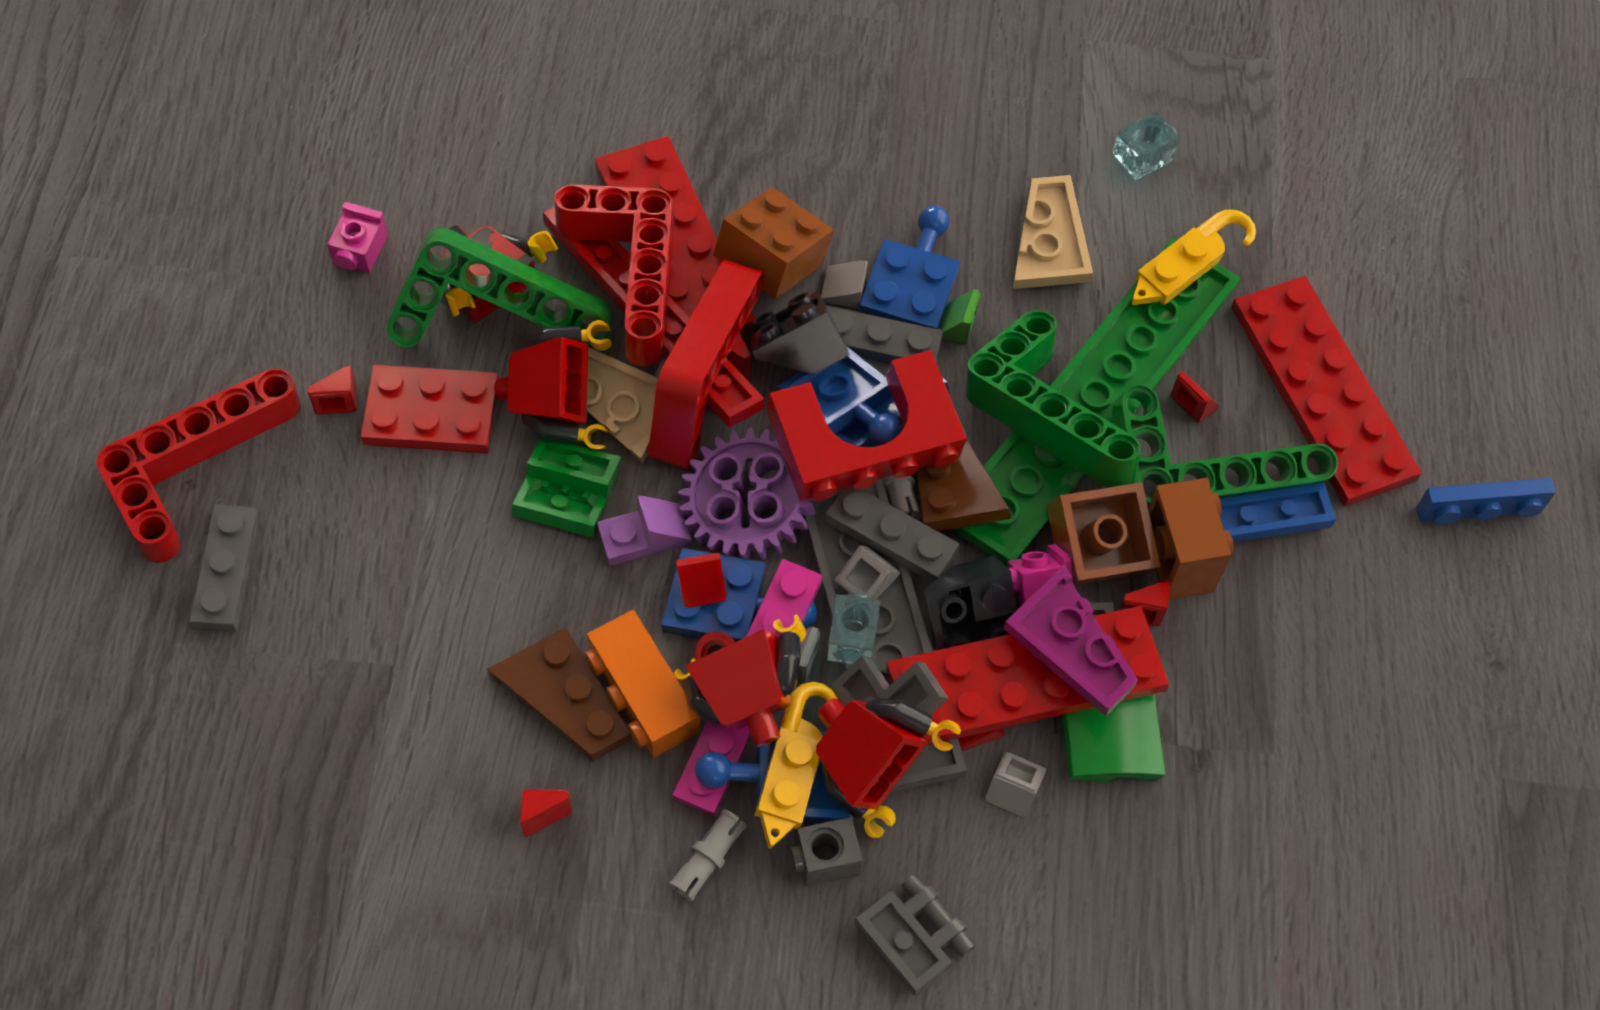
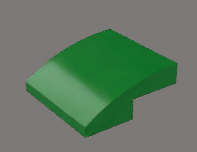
(566, 486)
(1116, 744)

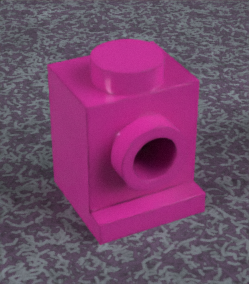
(357, 238)
(1036, 569)

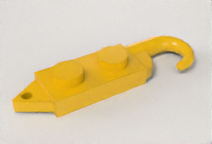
(1188, 258)
(791, 767)

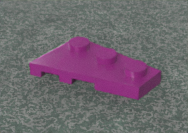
(1068, 640)

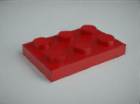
(430, 409)

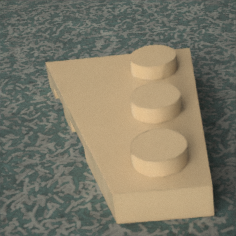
(1052, 237)
(621, 401)

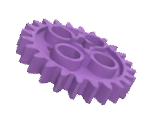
(711, 496)

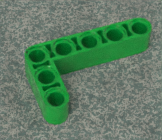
(491, 287)
(1004, 387)
(1248, 466)

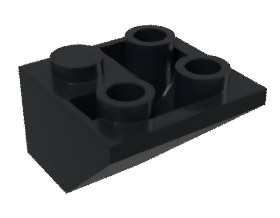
(798, 336)
(970, 602)

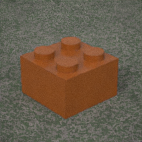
(774, 238)
(1105, 533)
(1189, 537)

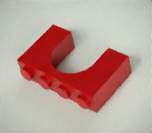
(825, 463)

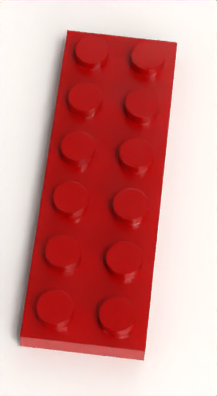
(693, 239)
(1326, 389)
(1005, 685)

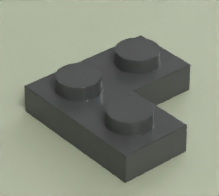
(915, 686)

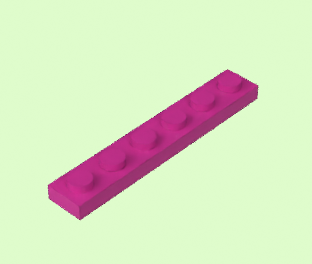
(788, 594)

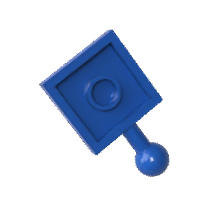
(912, 281)
(849, 393)
(735, 615)
(715, 770)

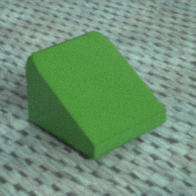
(959, 317)

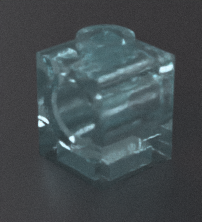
(1146, 145)
(848, 645)

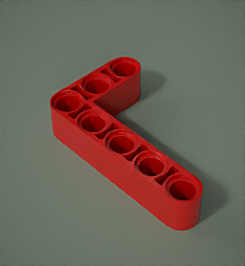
(634, 217)
(697, 361)
(187, 450)

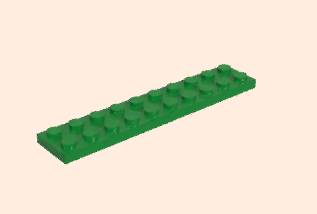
(1127, 349)

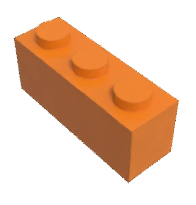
(641, 684)

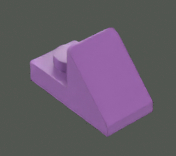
(645, 532)

